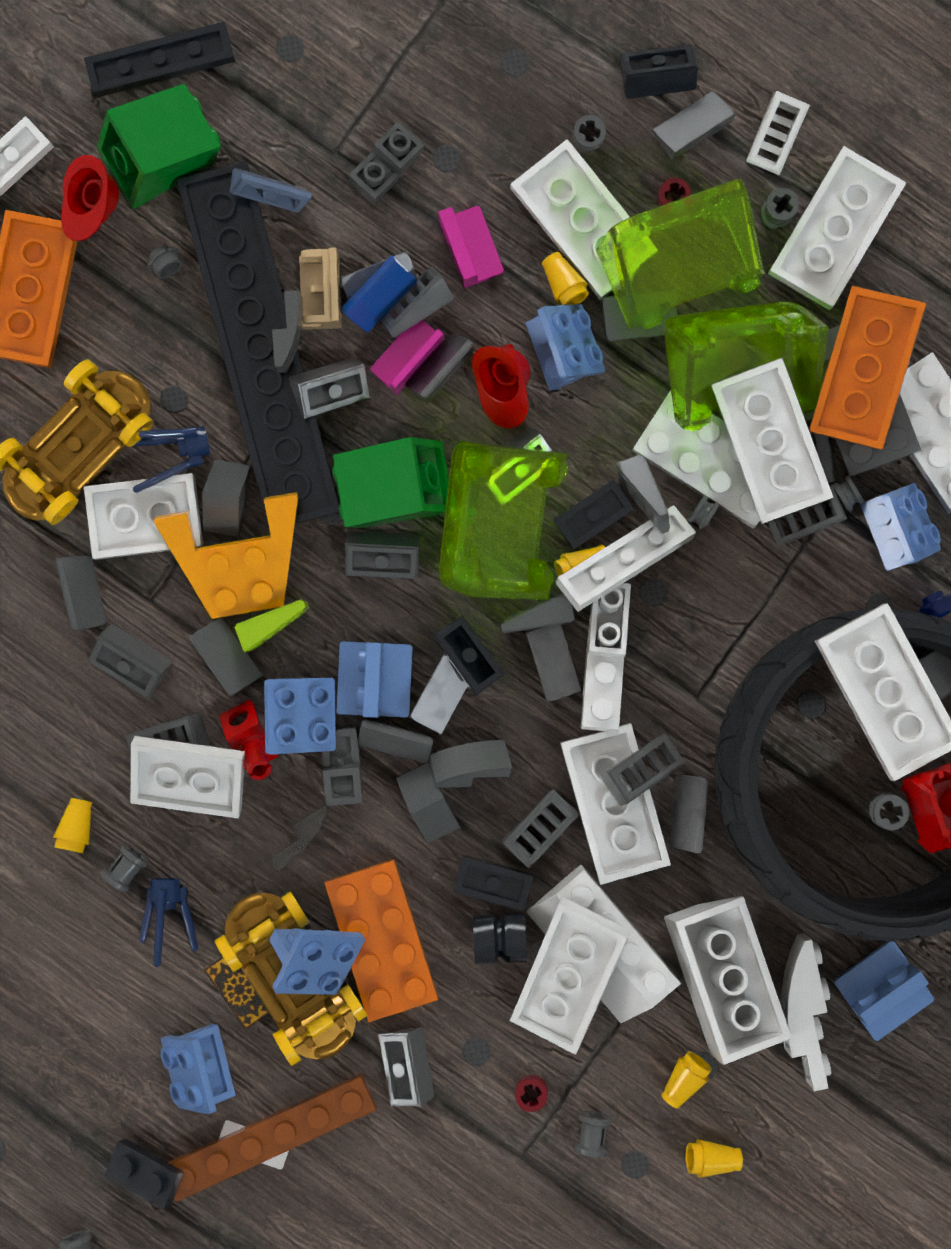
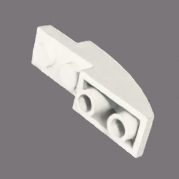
(605, 660)
(801, 998)

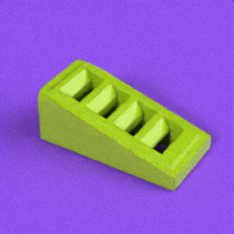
(262, 627)

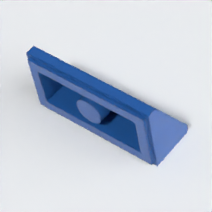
(379, 294)

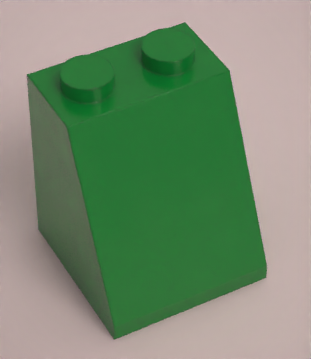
(156, 142)
(392, 482)

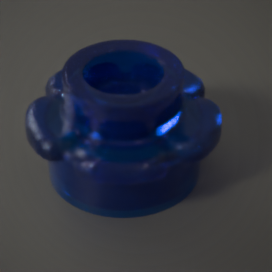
(936, 604)

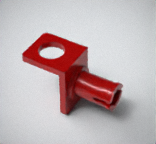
(249, 738)

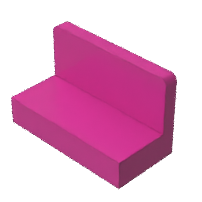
(470, 245)
(407, 355)

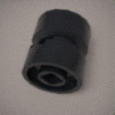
(499, 938)

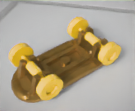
(75, 442)
(307, 1023)

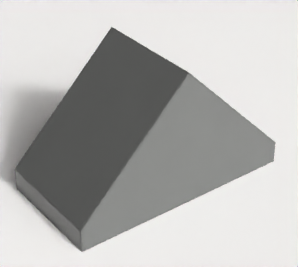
(225, 498)
(427, 804)

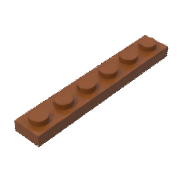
(273, 1135)

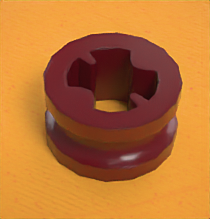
(677, 183)
(542, 1095)

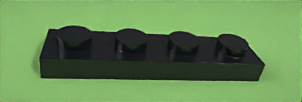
(159, 59)

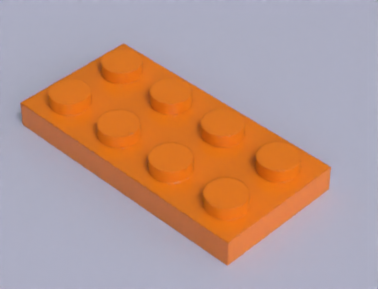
(33, 286)
(867, 367)
(391, 962)

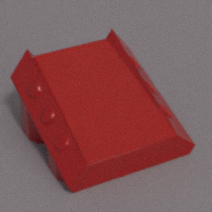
(930, 806)

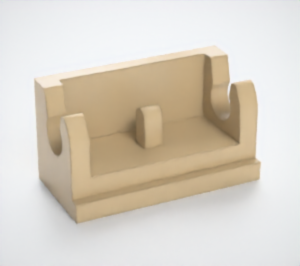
(320, 289)

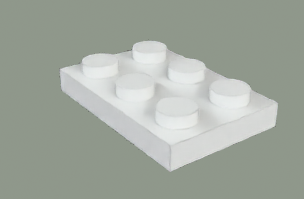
(124, 520)
(186, 777)

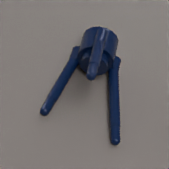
(191, 443)
(163, 896)

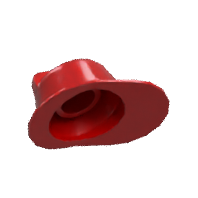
(88, 197)
(502, 384)

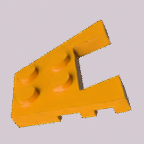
(240, 573)

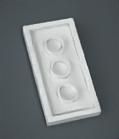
(572, 210)
(837, 228)
(928, 405)
(772, 441)
(699, 460)
(888, 691)
(623, 837)
(569, 975)

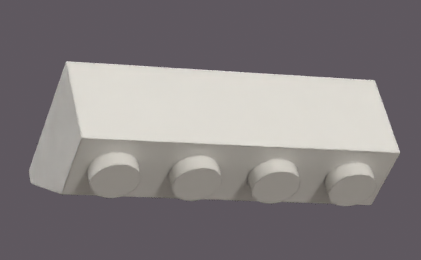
(640, 974)
(727, 978)

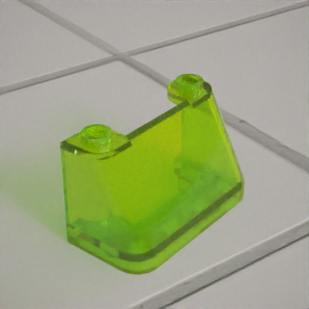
(682, 253)
(730, 341)
(498, 520)

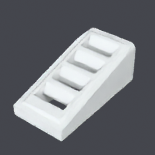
(788, 104)

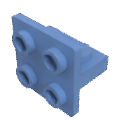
(565, 344)
(901, 526)
(374, 679)
(299, 715)
(314, 959)
(884, 990)
(197, 1069)

